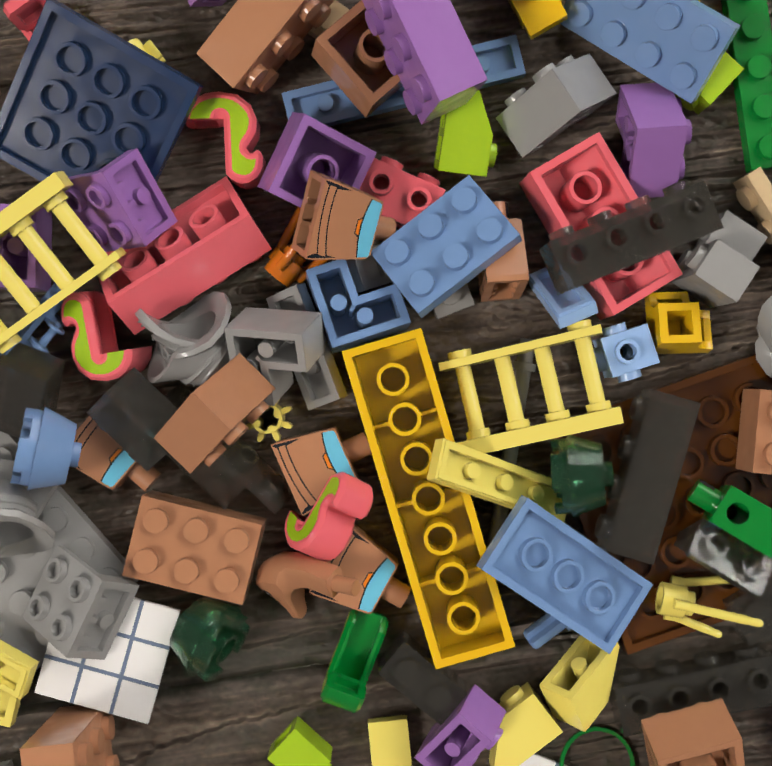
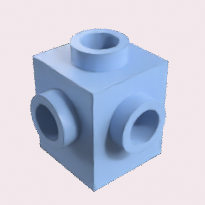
(637, 351)

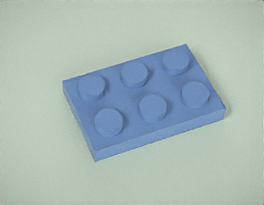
(446, 246)

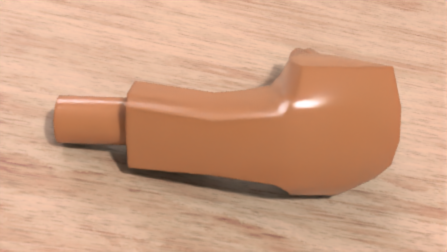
(290, 572)

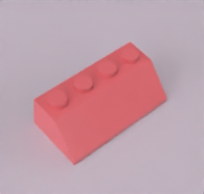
(581, 186)
(199, 251)

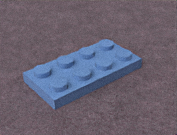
(662, 39)
(564, 574)

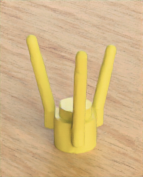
(676, 601)

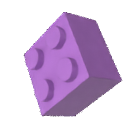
(316, 147)

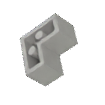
(555, 101)
(721, 262)
(277, 343)

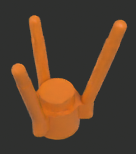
(285, 262)

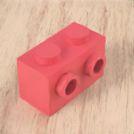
(401, 192)

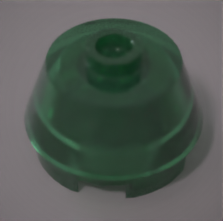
(579, 475)
(207, 636)

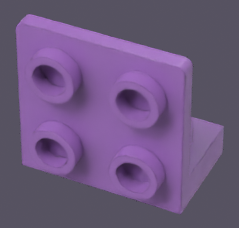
(121, 203)

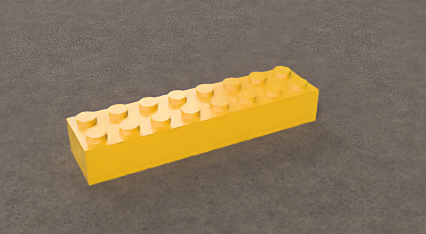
(431, 521)

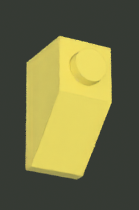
(580, 683)
(525, 727)

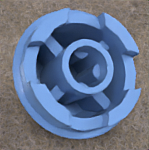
(45, 449)

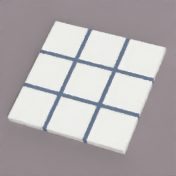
(128, 676)

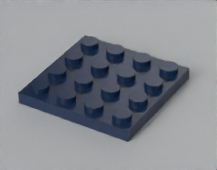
(89, 100)

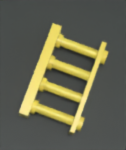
(18, 221)
(558, 421)

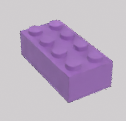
(427, 53)

